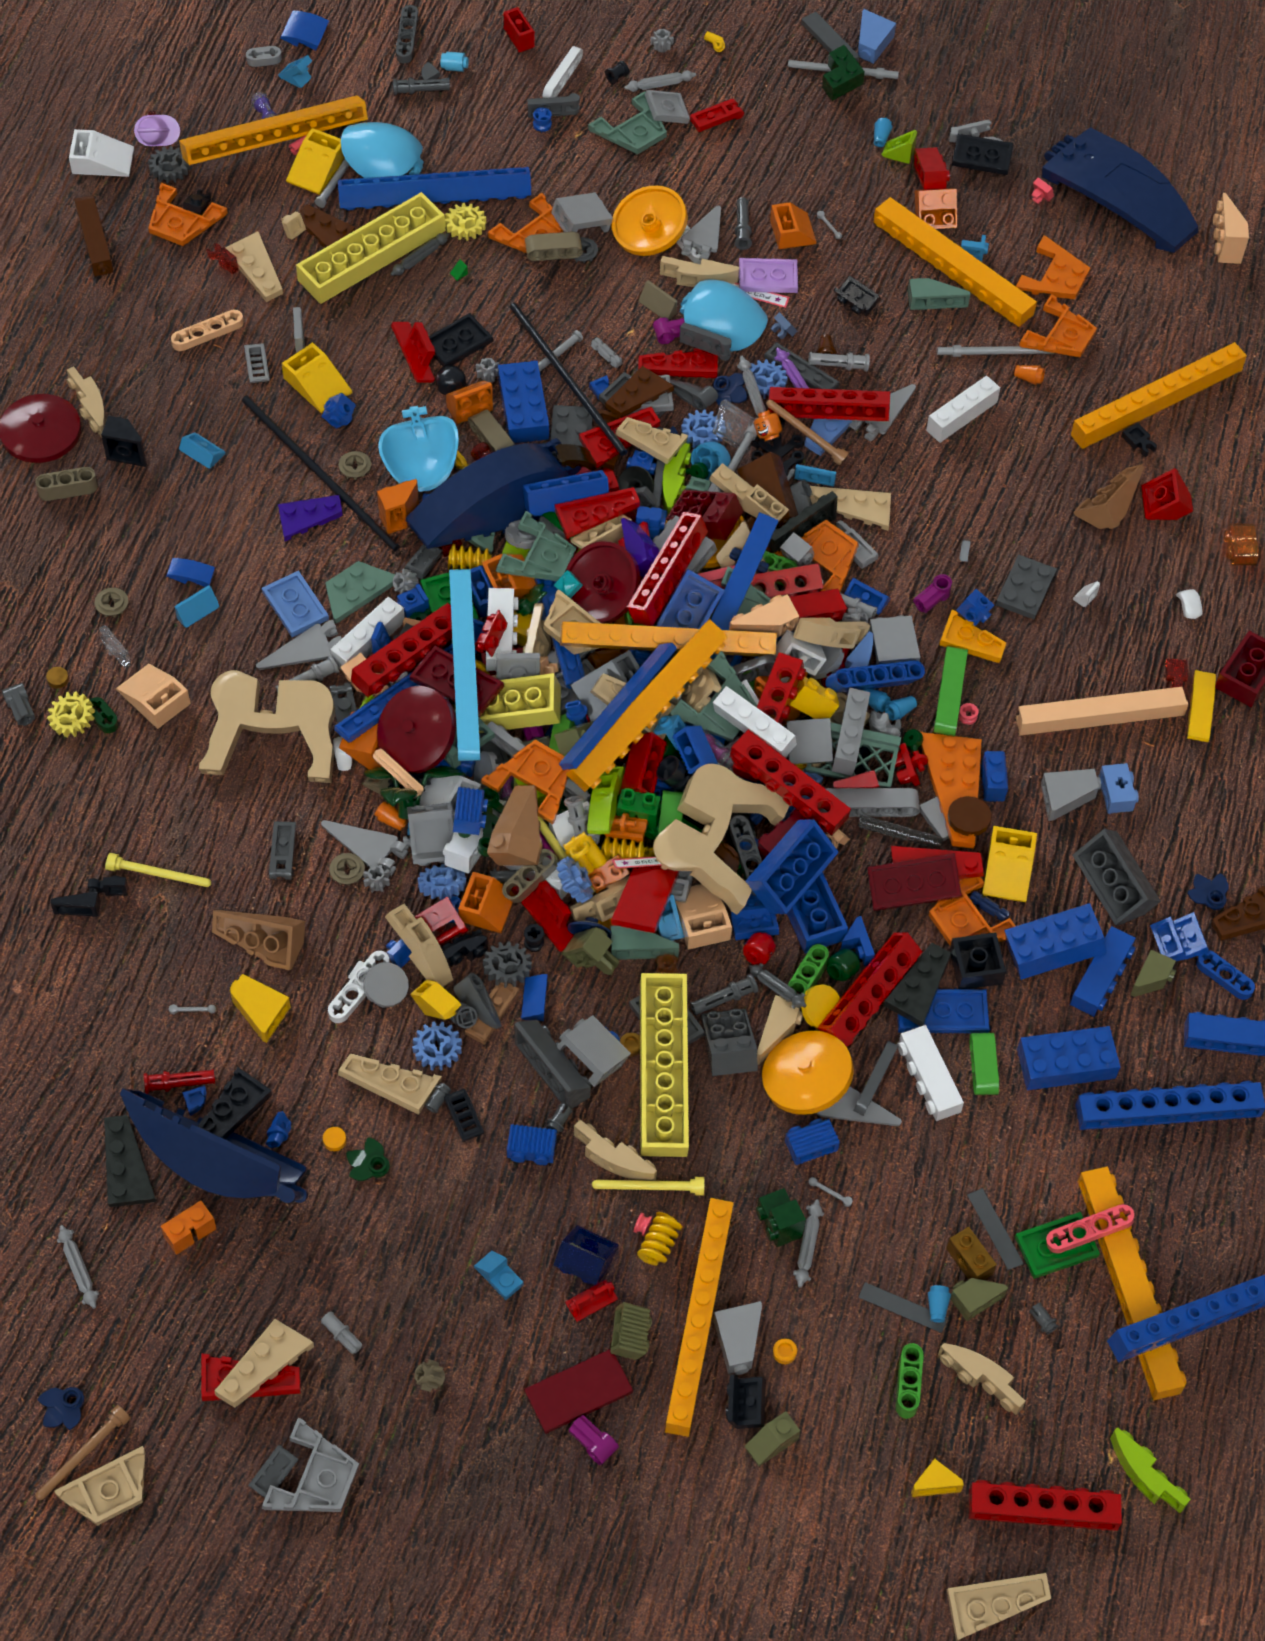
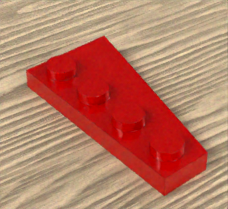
(681, 364)
(601, 447)
(592, 511)
(968, 863)

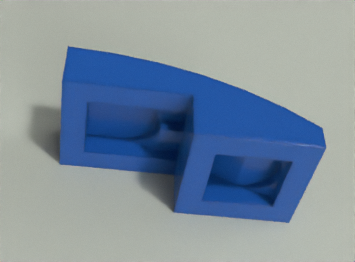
(189, 570)

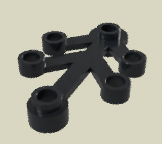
(779, 450)

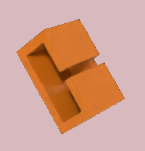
(178, 1229)

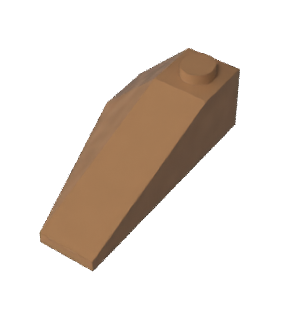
(1112, 501)
(517, 833)
(266, 936)

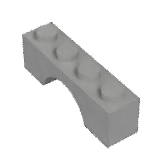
(851, 731)

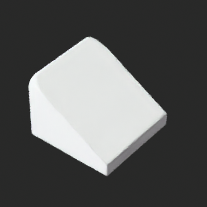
(1087, 594)

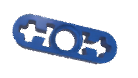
(1226, 983)

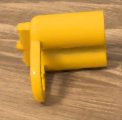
(585, 851)

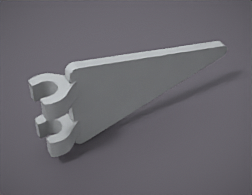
(703, 235)
(897, 402)
(306, 647)
(367, 844)
(844, 1110)

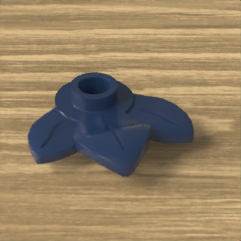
(733, 390)
(1206, 890)
(59, 1409)

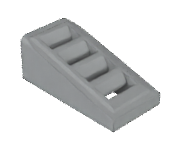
(256, 349)

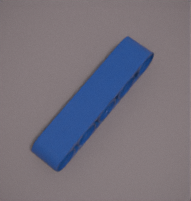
(883, 673)

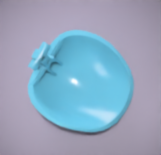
(381, 150)
(725, 311)
(420, 448)

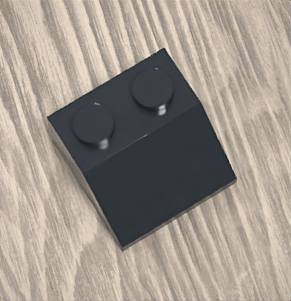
(122, 442)

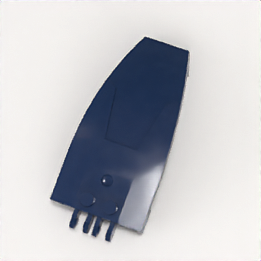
(1123, 184)

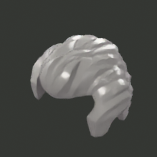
(881, 724)

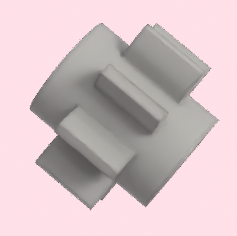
(662, 40)
(487, 369)
(404, 581)
(855, 615)
(376, 878)

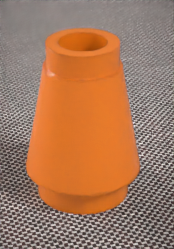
(1030, 373)
(389, 816)

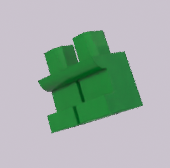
(640, 806)

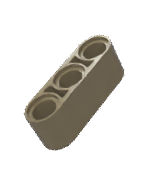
(553, 246)
(489, 431)
(66, 483)
(527, 887)

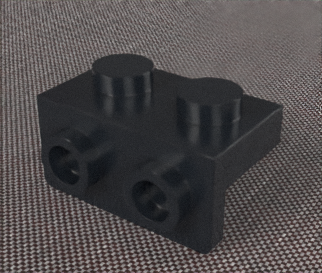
(857, 296)
(746, 1402)

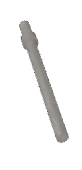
(879, 73)
(957, 350)
(750, 435)

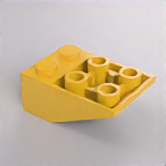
(316, 161)
(314, 376)
(1009, 864)

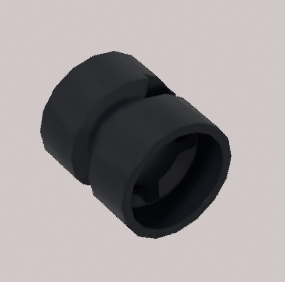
(673, 773)

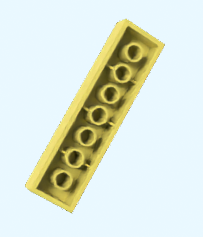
(370, 248)
(663, 1065)

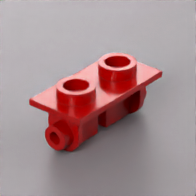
(493, 632)
(591, 1300)

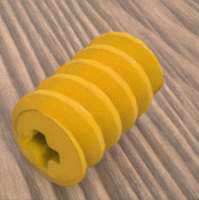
(466, 559)
(624, 850)
(658, 1239)

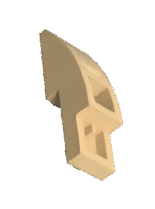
(692, 273)
(90, 400)
(751, 499)
(831, 633)
(600, 905)
(424, 947)
(619, 1160)
(977, 1368)

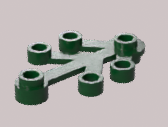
(491, 819)

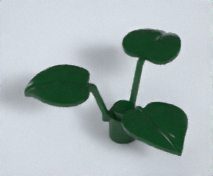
(405, 796)

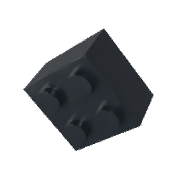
(977, 961)

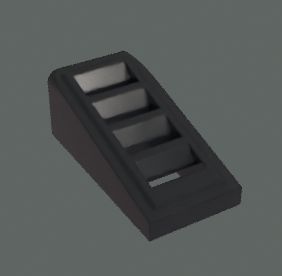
(80, 904)
(463, 1101)

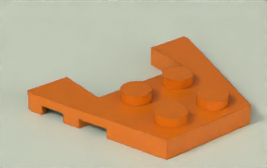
(177, 223)
(543, 224)
(1062, 277)
(1068, 336)
(832, 551)
(534, 766)
(961, 918)

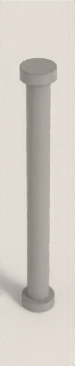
(320, 201)
(576, 336)

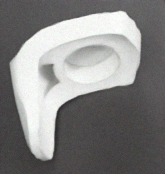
(1190, 603)
(343, 760)

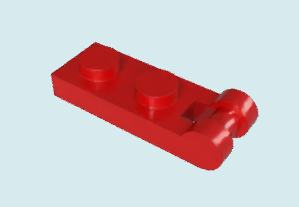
(716, 115)

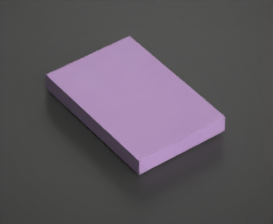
(768, 275)

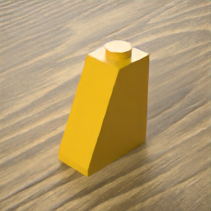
(259, 1005)

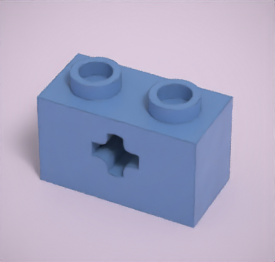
(1118, 788)

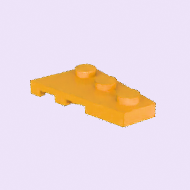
(965, 635)

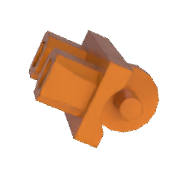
(628, 828)
(607, 874)

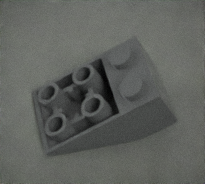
(621, 668)
(729, 1042)

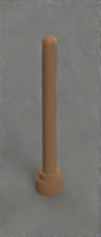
(838, 454)
(117, 1418)

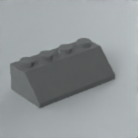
(1116, 877)
(551, 1064)

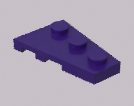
(304, 514)

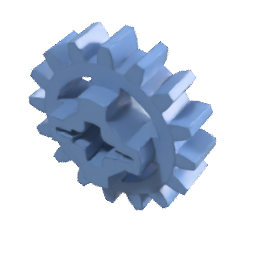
(768, 376)
(702, 428)
(575, 879)
(441, 882)
(427, 1051)

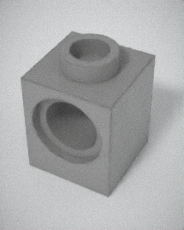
(797, 550)

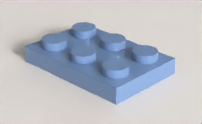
(295, 603)

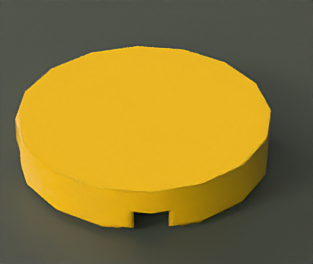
(819, 1003)

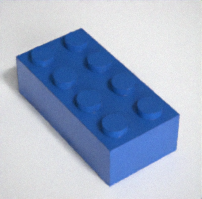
(523, 402)
(690, 603)
(792, 866)
(817, 916)
(1055, 941)
(1068, 1058)

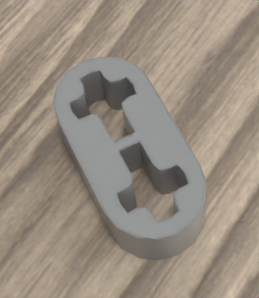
(263, 56)

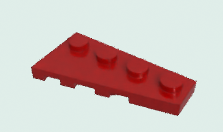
(216, 1369)

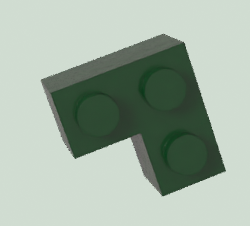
(844, 74)
(782, 1217)

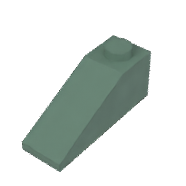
(932, 294)
(640, 944)

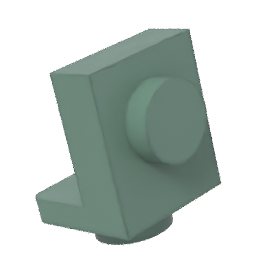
(698, 484)

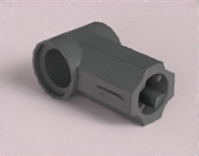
(801, 494)
(17, 700)

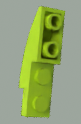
(674, 477)
(604, 802)
(1138, 1465)

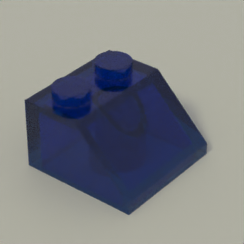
(585, 1255)

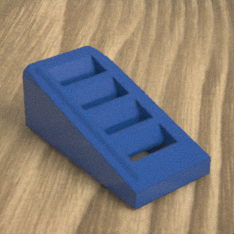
(379, 637)

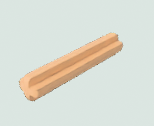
(397, 771)

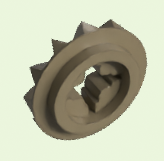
(346, 464)
(118, 596)
(338, 866)

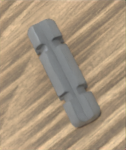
(606, 352)

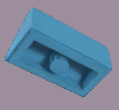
(201, 449)
(815, 475)
(196, 606)

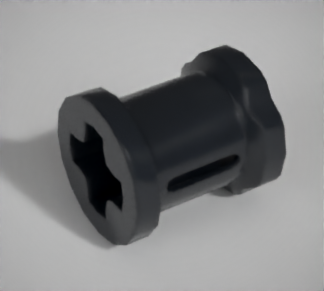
(616, 72)
(533, 931)

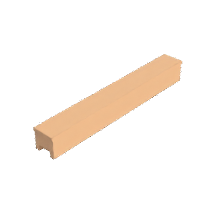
(1101, 710)

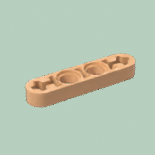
(205, 327)

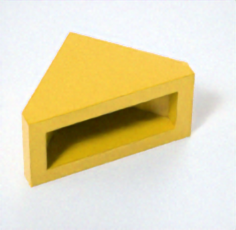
(937, 1480)

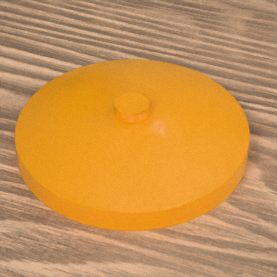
(649, 220)
(807, 1072)

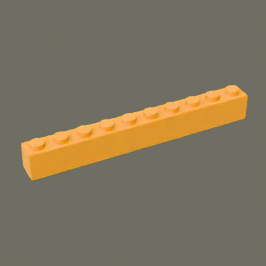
(272, 130)
(954, 262)
(1158, 395)
(649, 637)
(648, 704)
(1130, 1281)
(699, 1318)

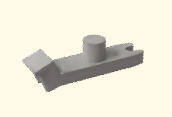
(970, 129)

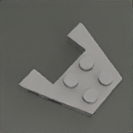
(324, 1480)

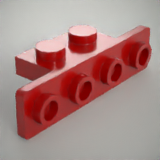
(416, 349)
(549, 913)

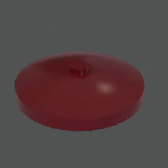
(40, 428)
(608, 580)
(417, 728)

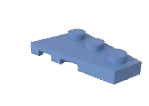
(827, 429)

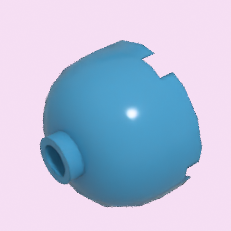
(712, 455)

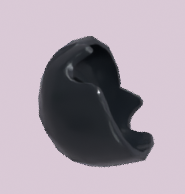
(450, 379)

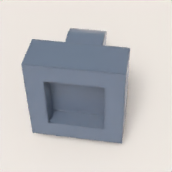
(784, 325)

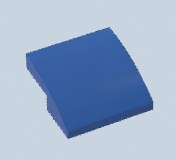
(304, 29)
(753, 919)
(1180, 938)

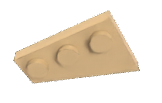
(653, 441)

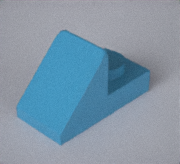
(296, 72)
(670, 924)
(499, 1274)

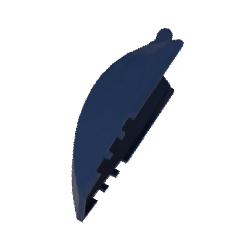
(485, 494)
(215, 1164)

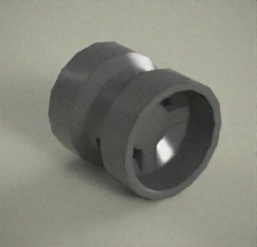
(470, 1017)

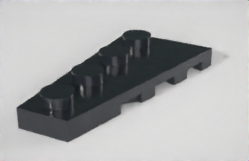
(236, 1104)

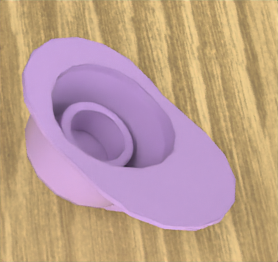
(157, 130)

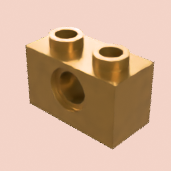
(971, 1255)

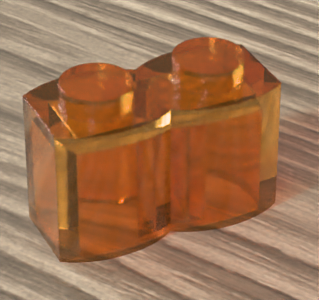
(1242, 544)

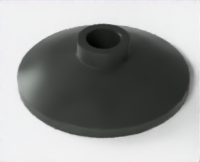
(633, 475)

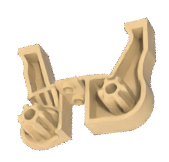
(300, 707)
(711, 799)

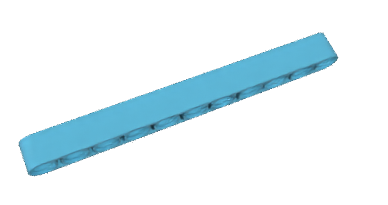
(464, 665)

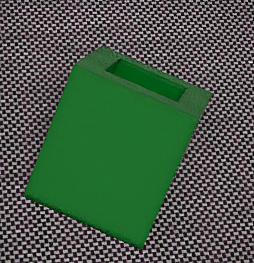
(460, 270)

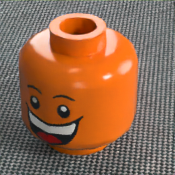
(768, 425)

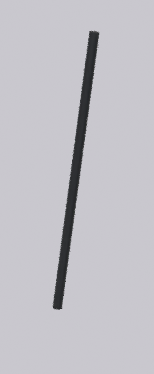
(568, 379)
(320, 473)

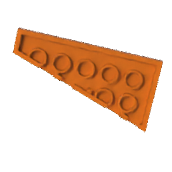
(954, 774)

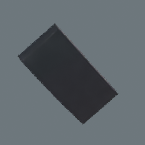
(471, 948)

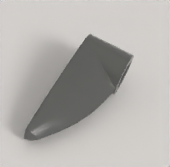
(695, 395)
(474, 994)

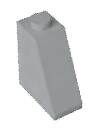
(1068, 790)
(738, 1335)

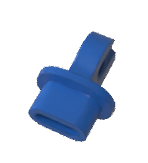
(576, 712)
(279, 1130)

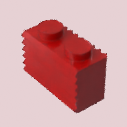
(518, 29)

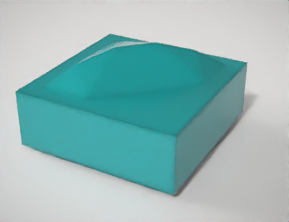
(568, 584)

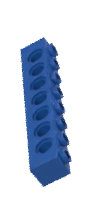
(1138, 1115)
(1188, 1319)

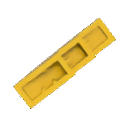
(1201, 706)

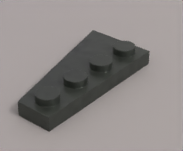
(810, 517)
(917, 989)
(124, 1165)

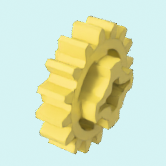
(465, 221)
(71, 714)

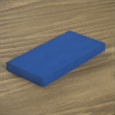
(954, 1013)

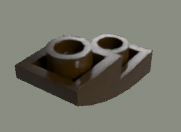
(575, 455)

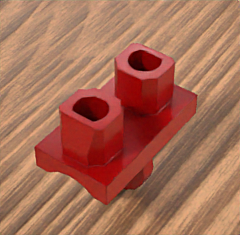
(909, 773)

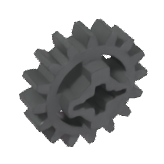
(167, 165)
(506, 965)

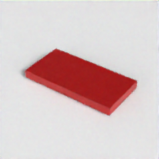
(644, 898)

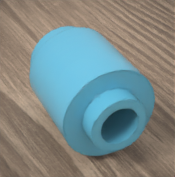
(454, 61)

